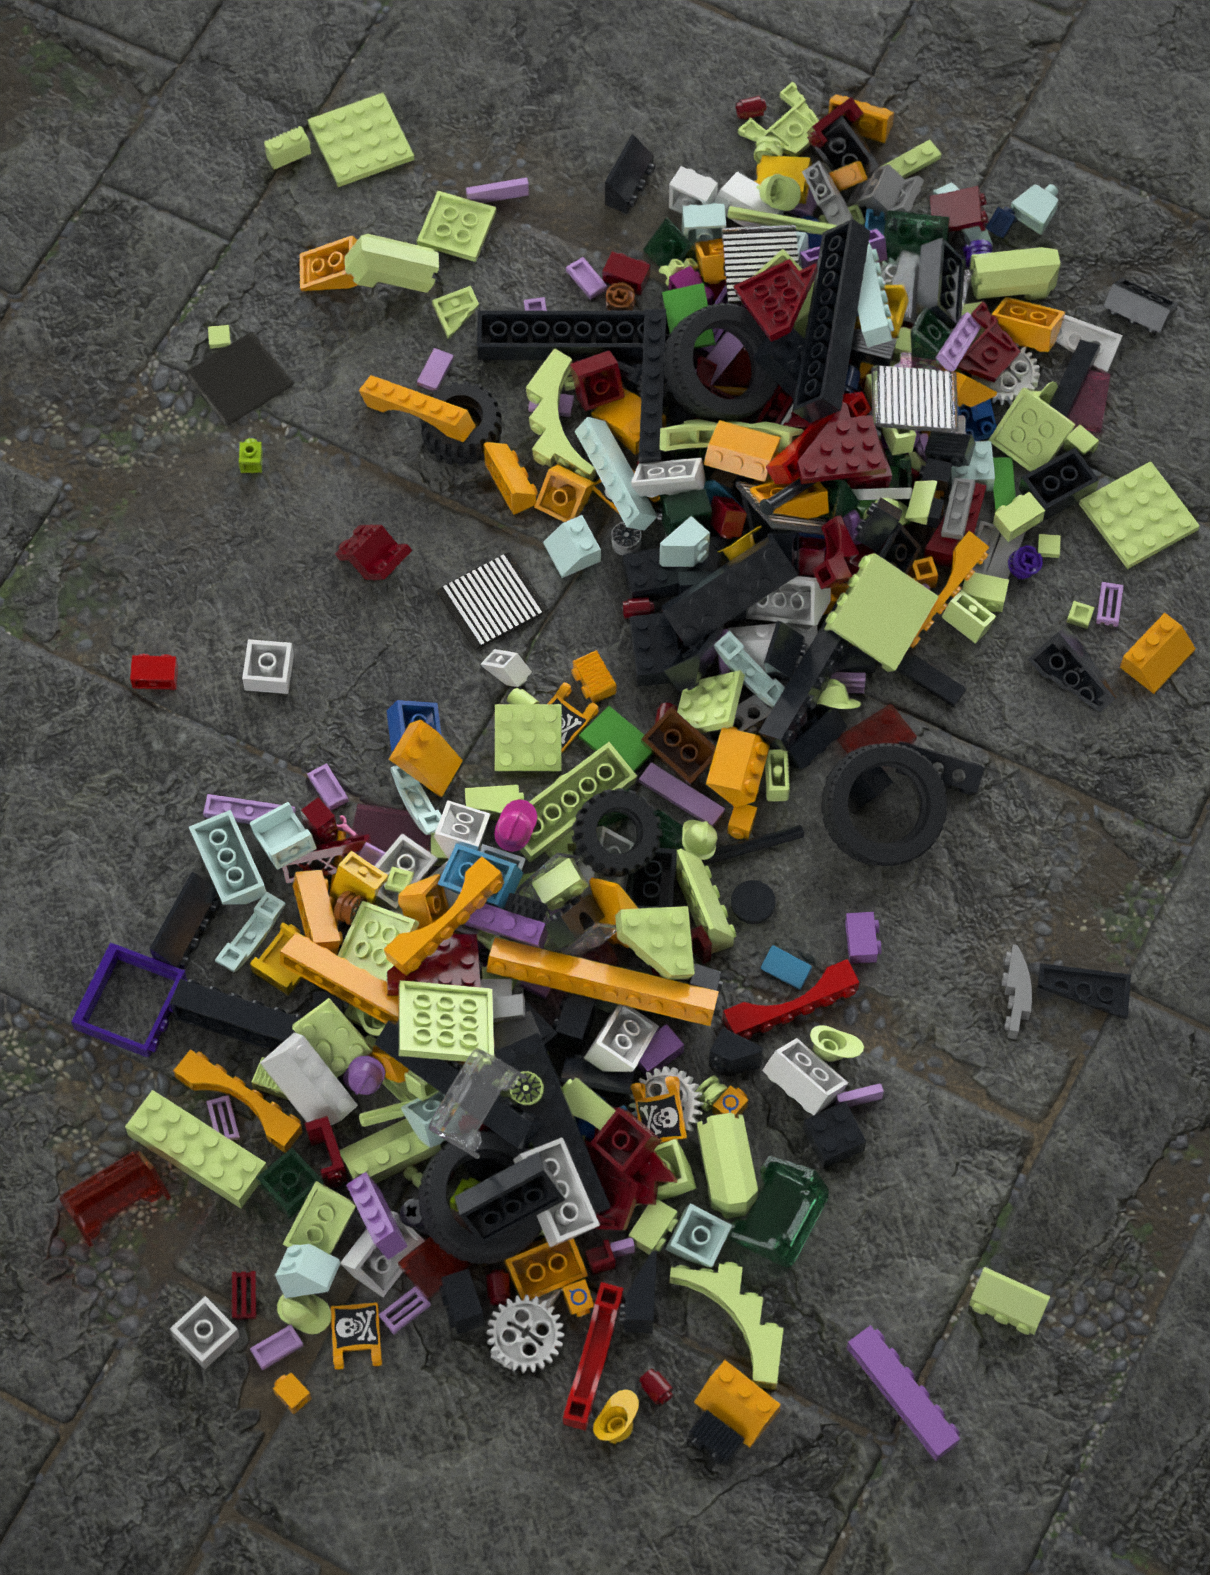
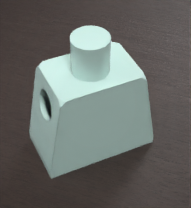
(1036, 207)

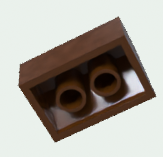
(679, 746)

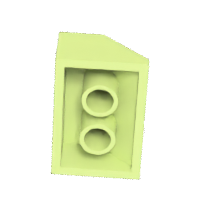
(1009, 1301)

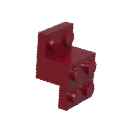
(373, 552)

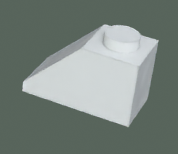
(507, 667)

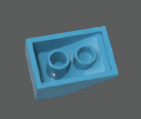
(463, 858)

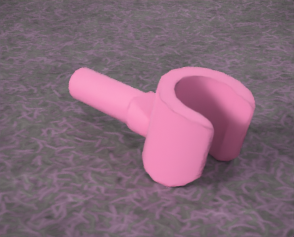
(344, 827)

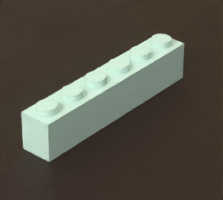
(872, 300)
(615, 473)

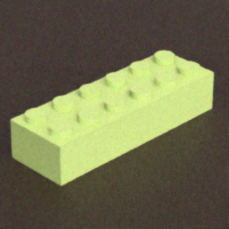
(564, 798)
(196, 1148)

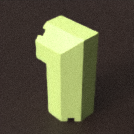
(391, 262)
(1015, 273)
(728, 1164)

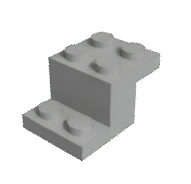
(886, 191)

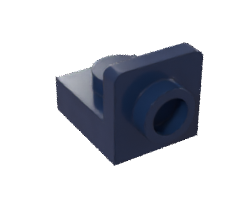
(1001, 222)

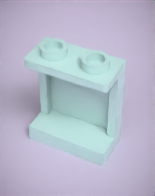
(282, 836)

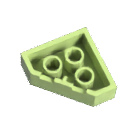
(659, 939)

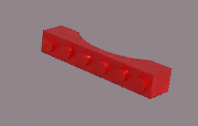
(784, 466)
(749, 1018)
(593, 1356)

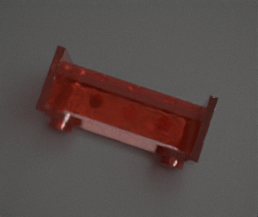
(111, 1192)

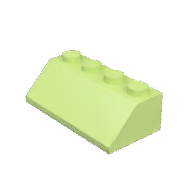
(386, 1152)

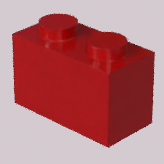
(154, 672)

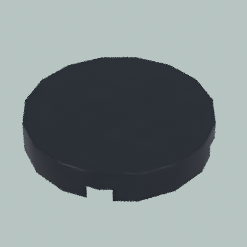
(753, 901)

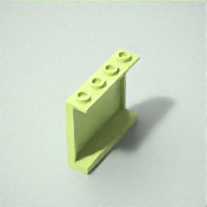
(881, 611)

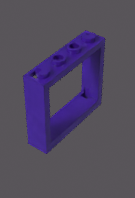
(97, 985)

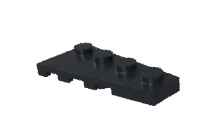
(1089, 987)

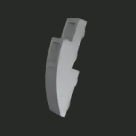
(827, 194)
(1019, 989)

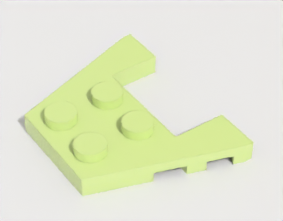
(790, 128)

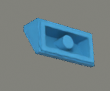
(786, 967)

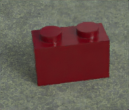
(626, 270)
(727, 517)
(319, 821)

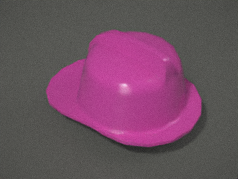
(515, 825)

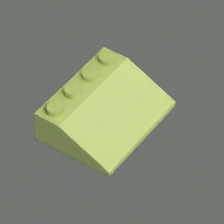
(703, 900)

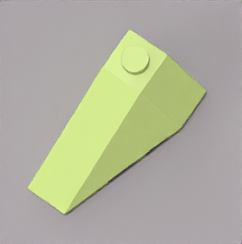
(676, 1161)

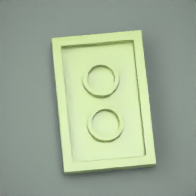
(332, 1037)
(321, 1219)

